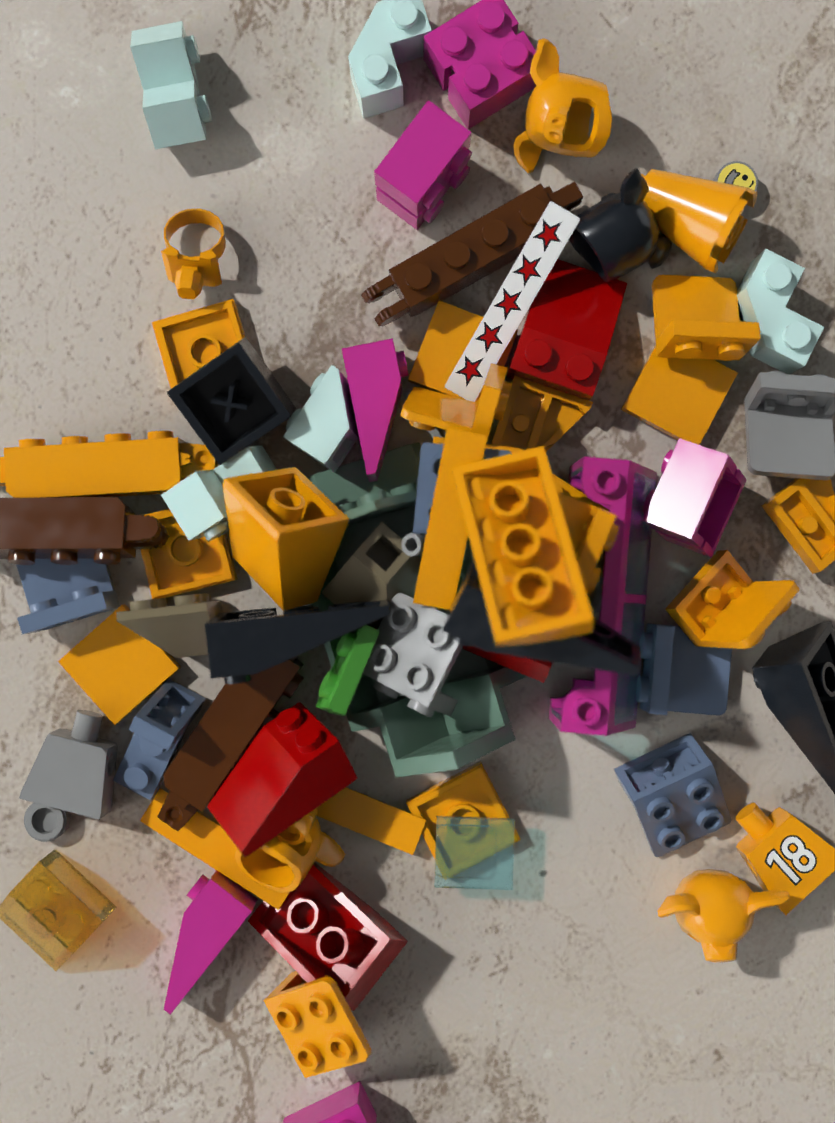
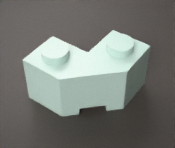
(388, 39)
(170, 84)
(762, 298)
(199, 498)

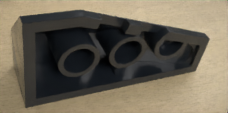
(259, 638)
(601, 649)
(800, 692)

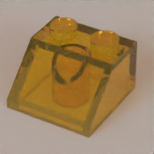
(55, 909)

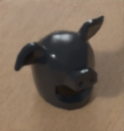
(621, 232)

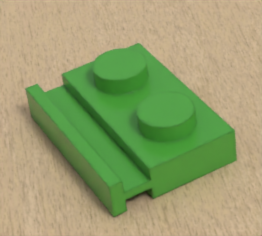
(342, 679)

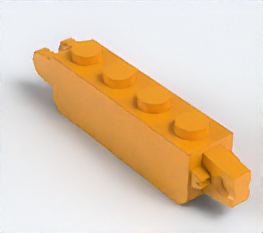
(101, 468)

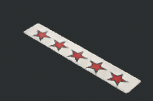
(512, 301)

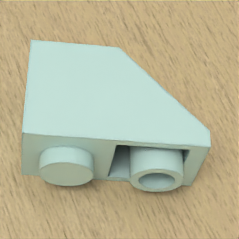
(326, 422)

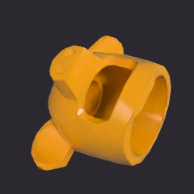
(561, 112)
(290, 855)
(717, 910)

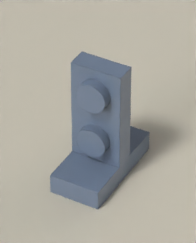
(156, 737)

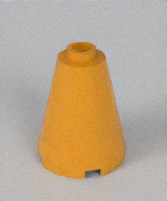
(699, 214)

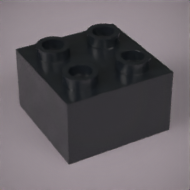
(232, 401)

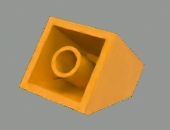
(283, 533)

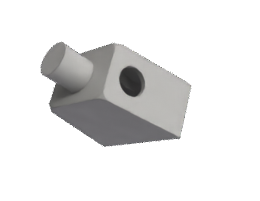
(74, 769)

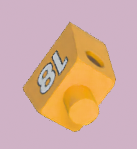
(784, 853)

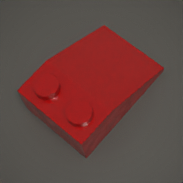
(568, 330)
(280, 779)
(331, 934)

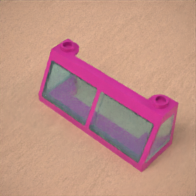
(609, 700)

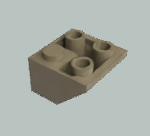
(375, 572)
(173, 628)

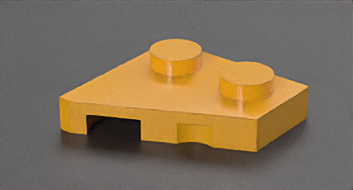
(537, 415)
(806, 519)

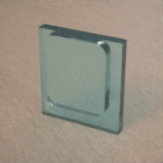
(474, 853)

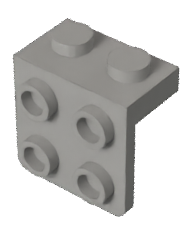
(791, 426)
(414, 656)

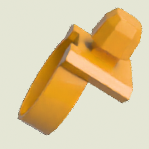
(195, 271)

